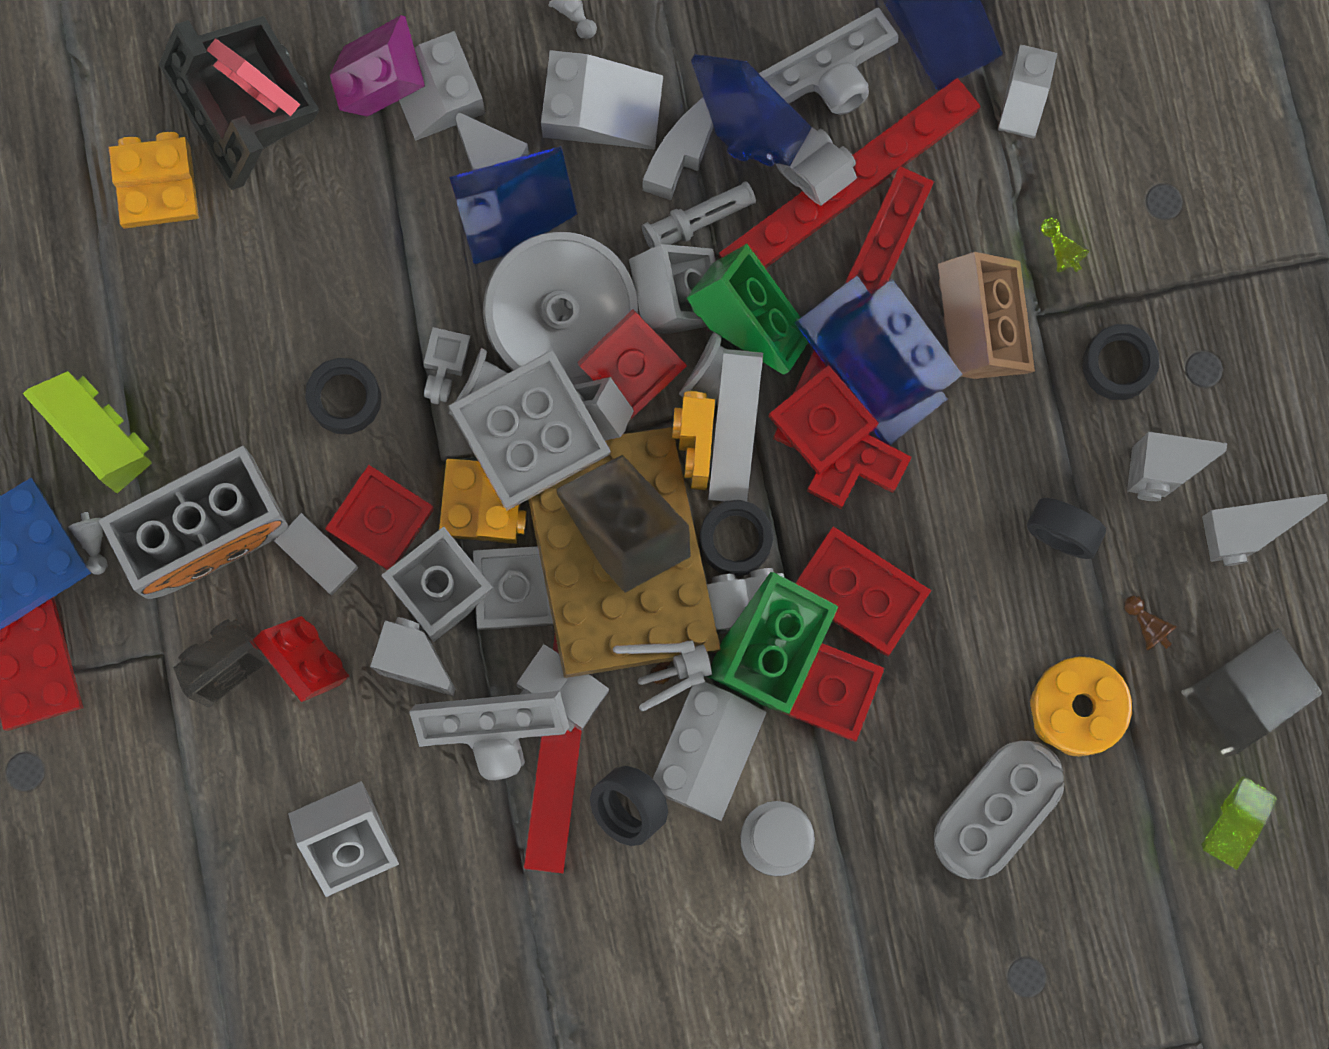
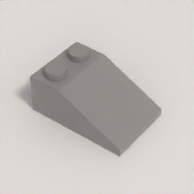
(600, 101)

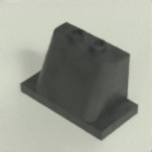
(224, 114)

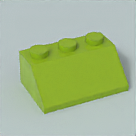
(90, 429)

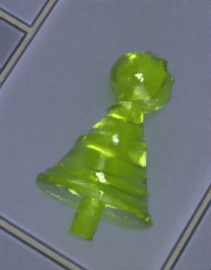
(1066, 251)

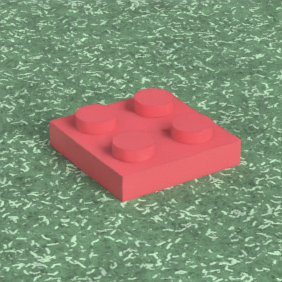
(251, 79)

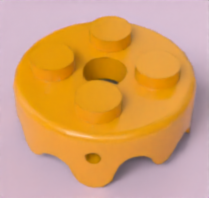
(1061, 726)

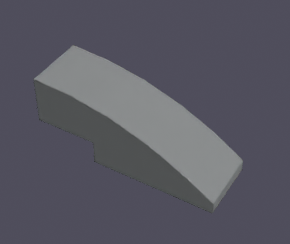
(679, 149)

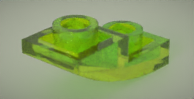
(1241, 822)

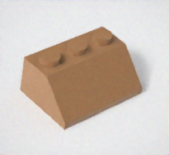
(986, 316)

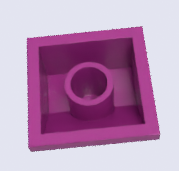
(377, 69)

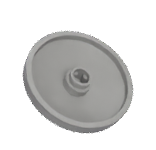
(558, 297)

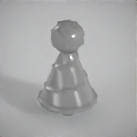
(574, 10)
(90, 535)

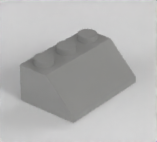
(708, 749)

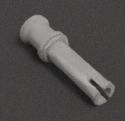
(678, 225)

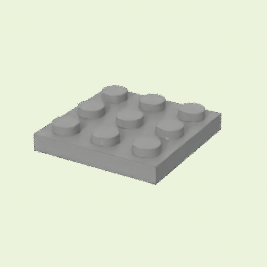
(529, 430)

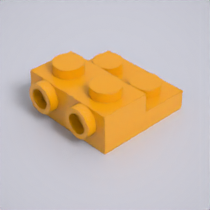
(153, 180)
(694, 428)
(473, 507)

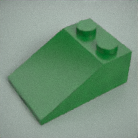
(749, 309)
(773, 643)

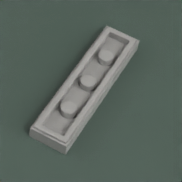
(735, 425)

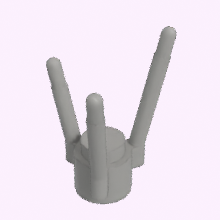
(691, 664)

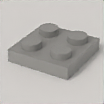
(518, 589)

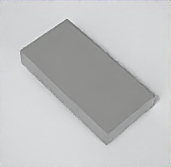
(316, 554)

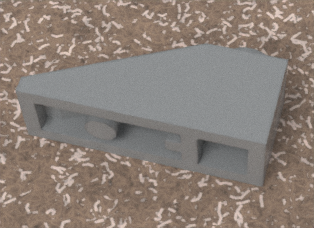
(1246, 529)

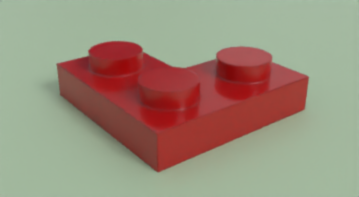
(867, 459)

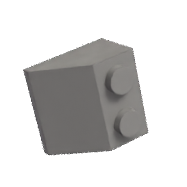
(447, 88)
(664, 281)
(1166, 462)
(437, 584)
(410, 657)
(342, 839)

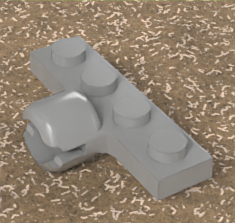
(832, 64)
(491, 727)

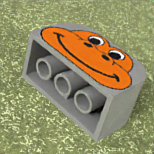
(194, 525)

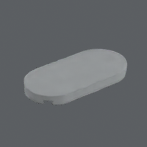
(999, 809)

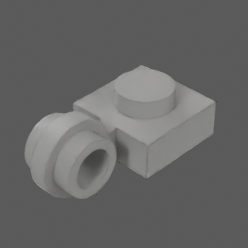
(445, 354)

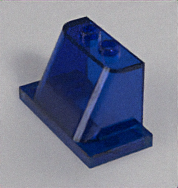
(881, 353)

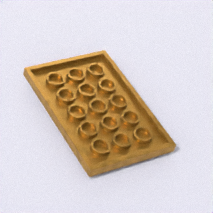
(588, 605)

